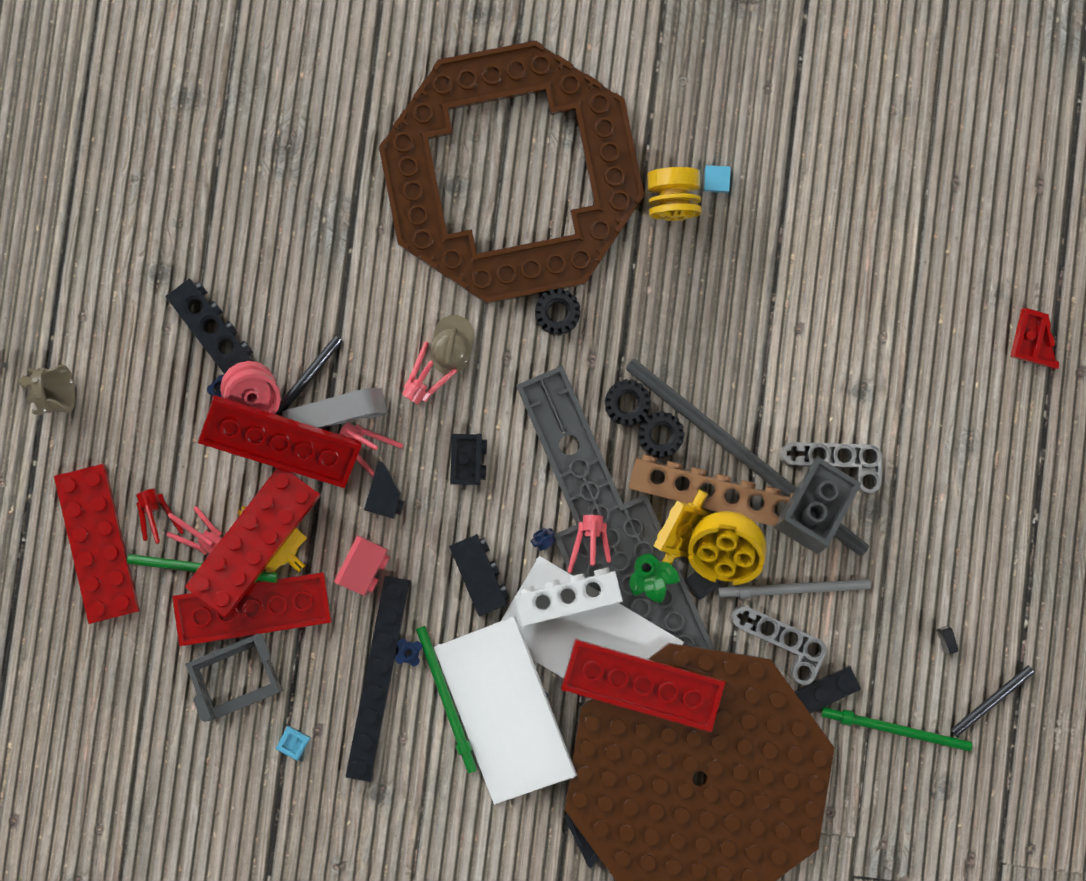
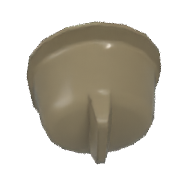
(452, 344)

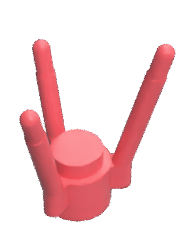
(415, 388)
(357, 432)
(592, 526)
(207, 540)

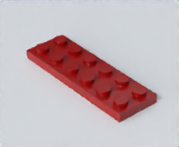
(279, 442)
(252, 541)
(96, 543)
(263, 609)
(643, 685)

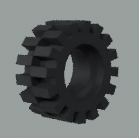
(550, 298)
(616, 413)
(667, 420)

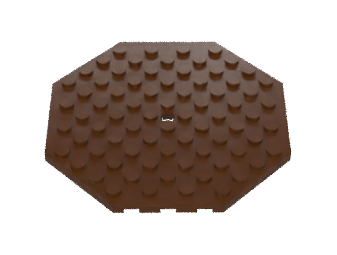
(761, 791)

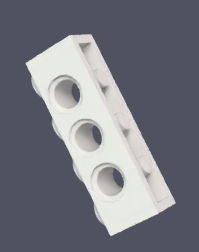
(530, 613)

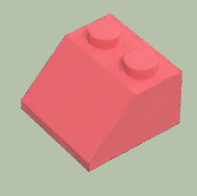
(362, 566)

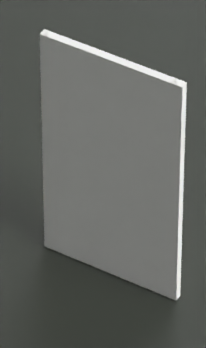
(607, 626)
(505, 710)

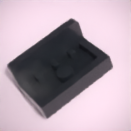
(467, 459)

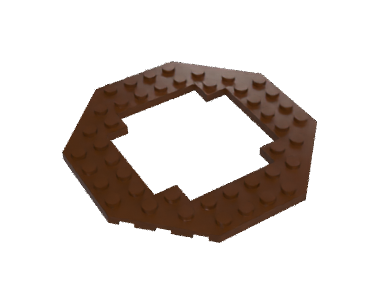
(494, 77)

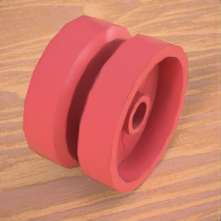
(252, 386)

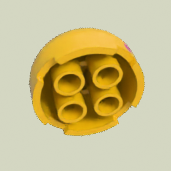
(727, 548)

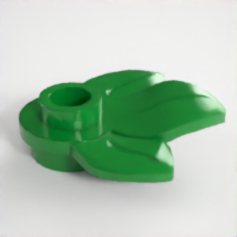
(652, 581)

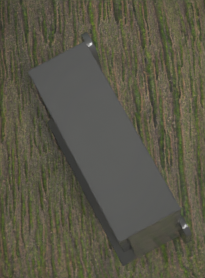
(202, 700)

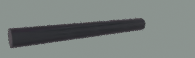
(308, 374)
(992, 701)

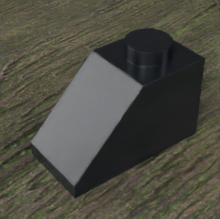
(384, 494)

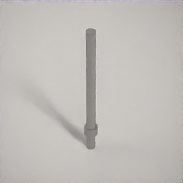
(744, 591)

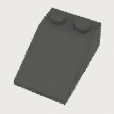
(818, 506)

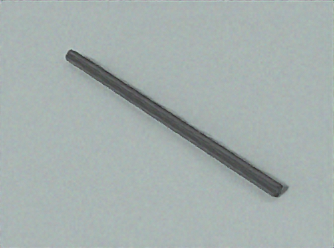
(731, 444)

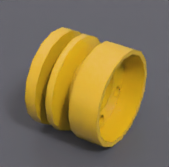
(674, 200)

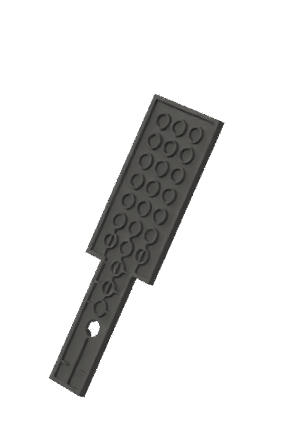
(591, 491)

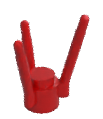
(147, 503)

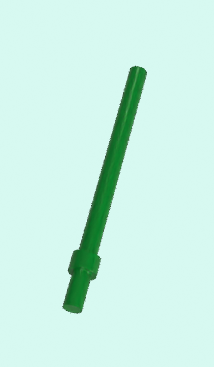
(185, 566)
(848, 718)
(463, 746)

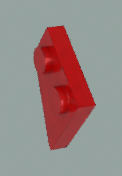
(1034, 340)

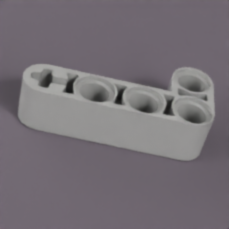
(340, 409)
(830, 452)
(777, 638)

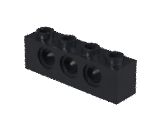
(182, 300)

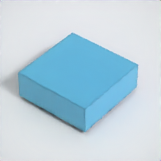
(717, 179)
(293, 743)

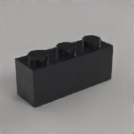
(479, 574)

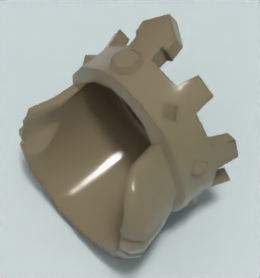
(50, 389)

